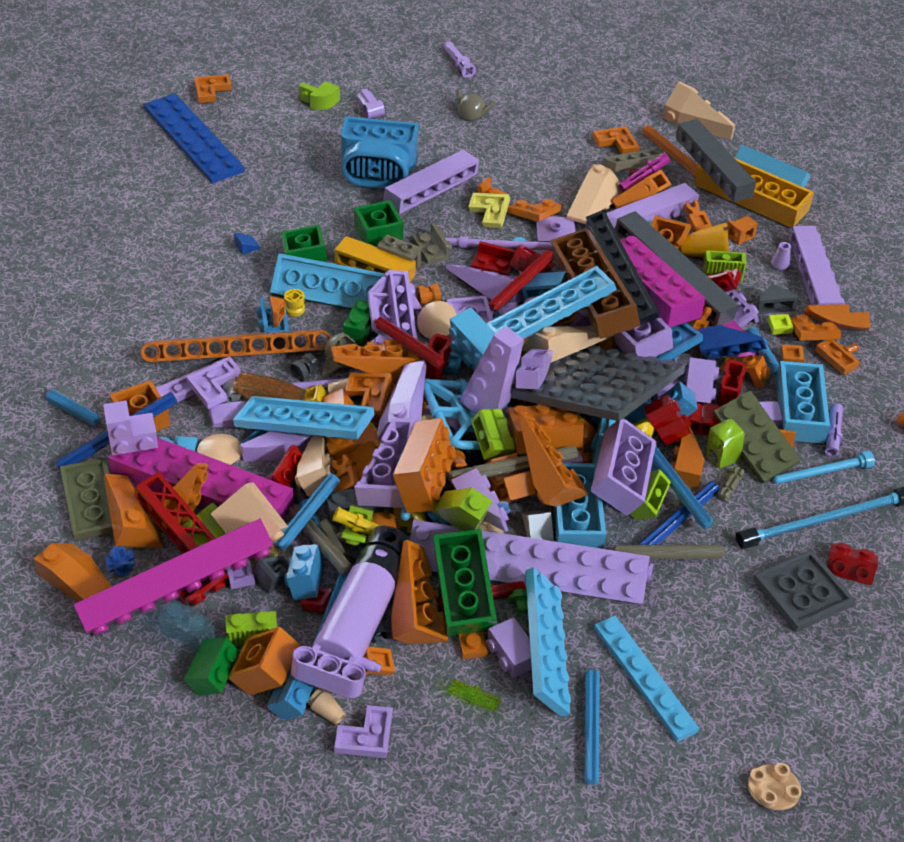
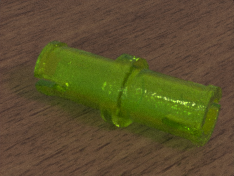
(474, 695)

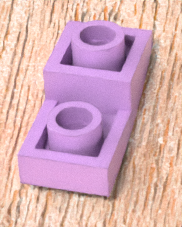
(223, 414)

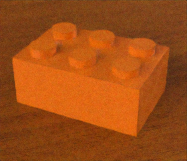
(560, 425)

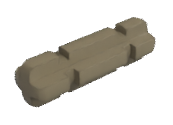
(730, 483)

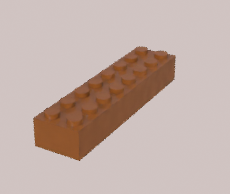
(580, 253)

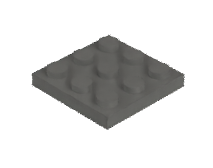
(804, 590)

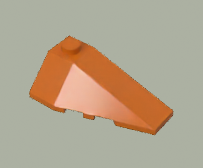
(672, 230)
(341, 446)
(129, 520)

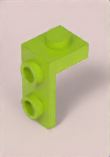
(358, 537)

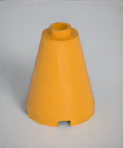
(710, 239)

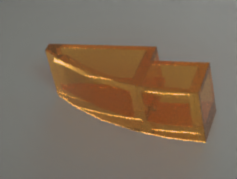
(266, 386)

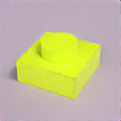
(780, 324)

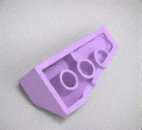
(485, 282)
(406, 396)

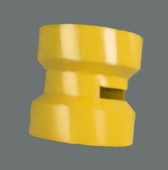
(294, 302)

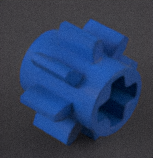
(120, 561)

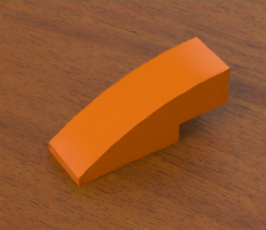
(839, 316)

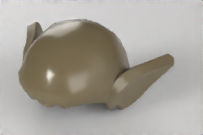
(472, 106)
(336, 340)

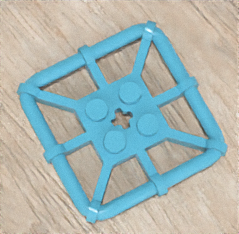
(456, 410)

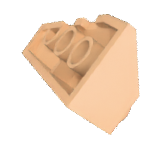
(687, 105)
(595, 193)
(563, 340)
(314, 465)

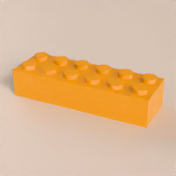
(771, 197)

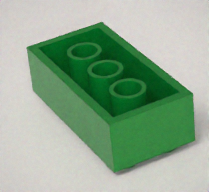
(464, 582)

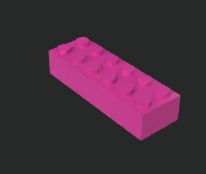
(671, 294)

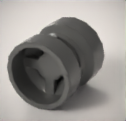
(304, 367)

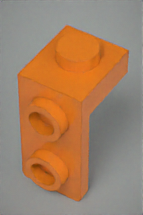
(755, 365)

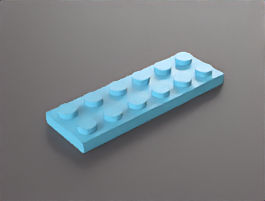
(323, 281)
(556, 303)
(304, 417)
(547, 642)

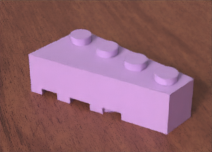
(494, 374)
(378, 483)

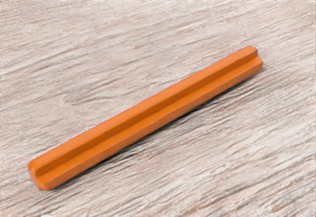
(670, 149)

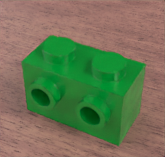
(358, 323)
(212, 666)

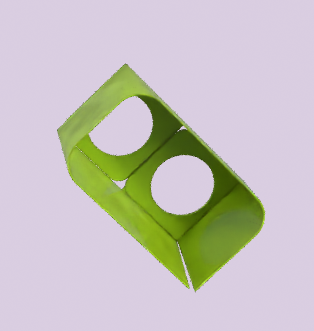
(729, 438)

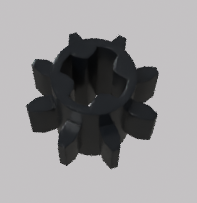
(473, 457)

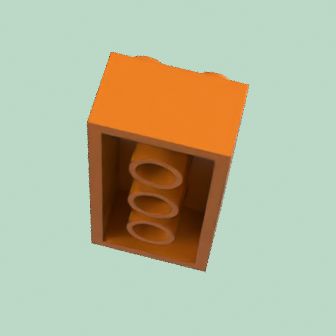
(424, 465)

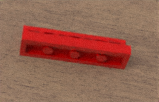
(164, 517)

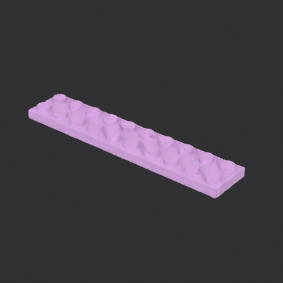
(565, 565)

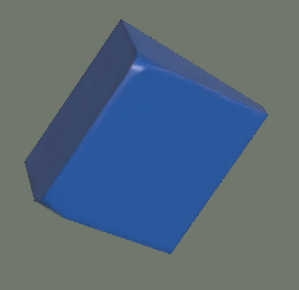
(245, 243)

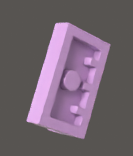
(745, 312)

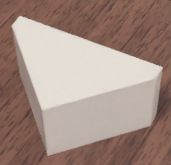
(538, 524)

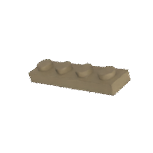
(630, 160)

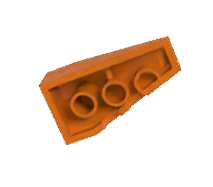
(373, 358)
(550, 476)
(70, 571)
(415, 608)

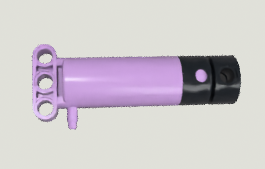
(338, 652)

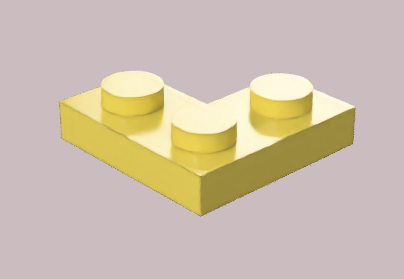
(493, 206)

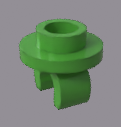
(519, 597)

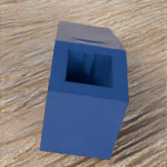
(725, 341)

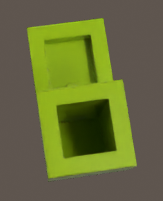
(320, 98)

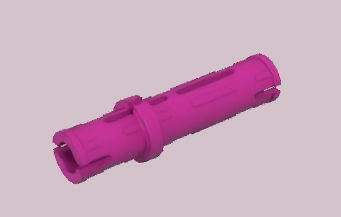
(650, 168)

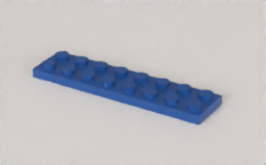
(194, 138)

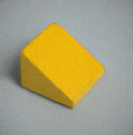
(315, 393)

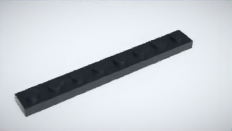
(622, 264)

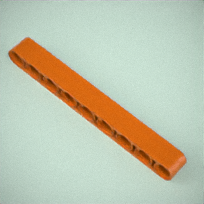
(227, 351)

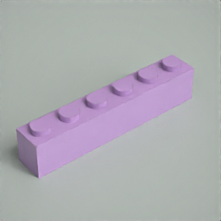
(431, 181)
(663, 204)
(815, 266)

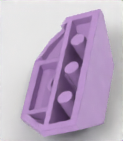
(393, 301)

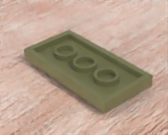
(763, 443)
(87, 498)

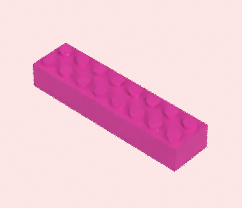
(222, 479)
(174, 576)

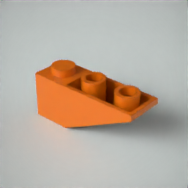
(647, 187)
(689, 460)
(189, 490)

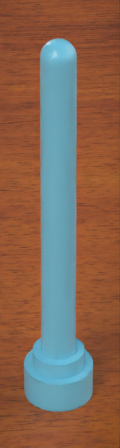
(863, 459)

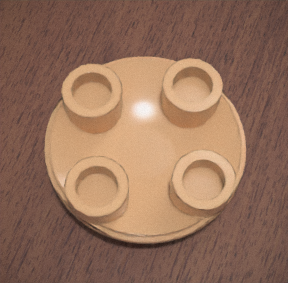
(435, 319)
(221, 447)
(774, 786)

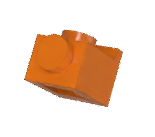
(742, 229)

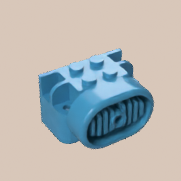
(378, 151)

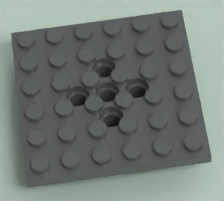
(601, 382)

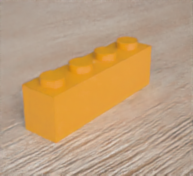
(368, 257)

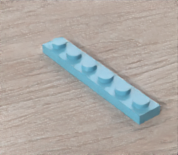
(646, 679)

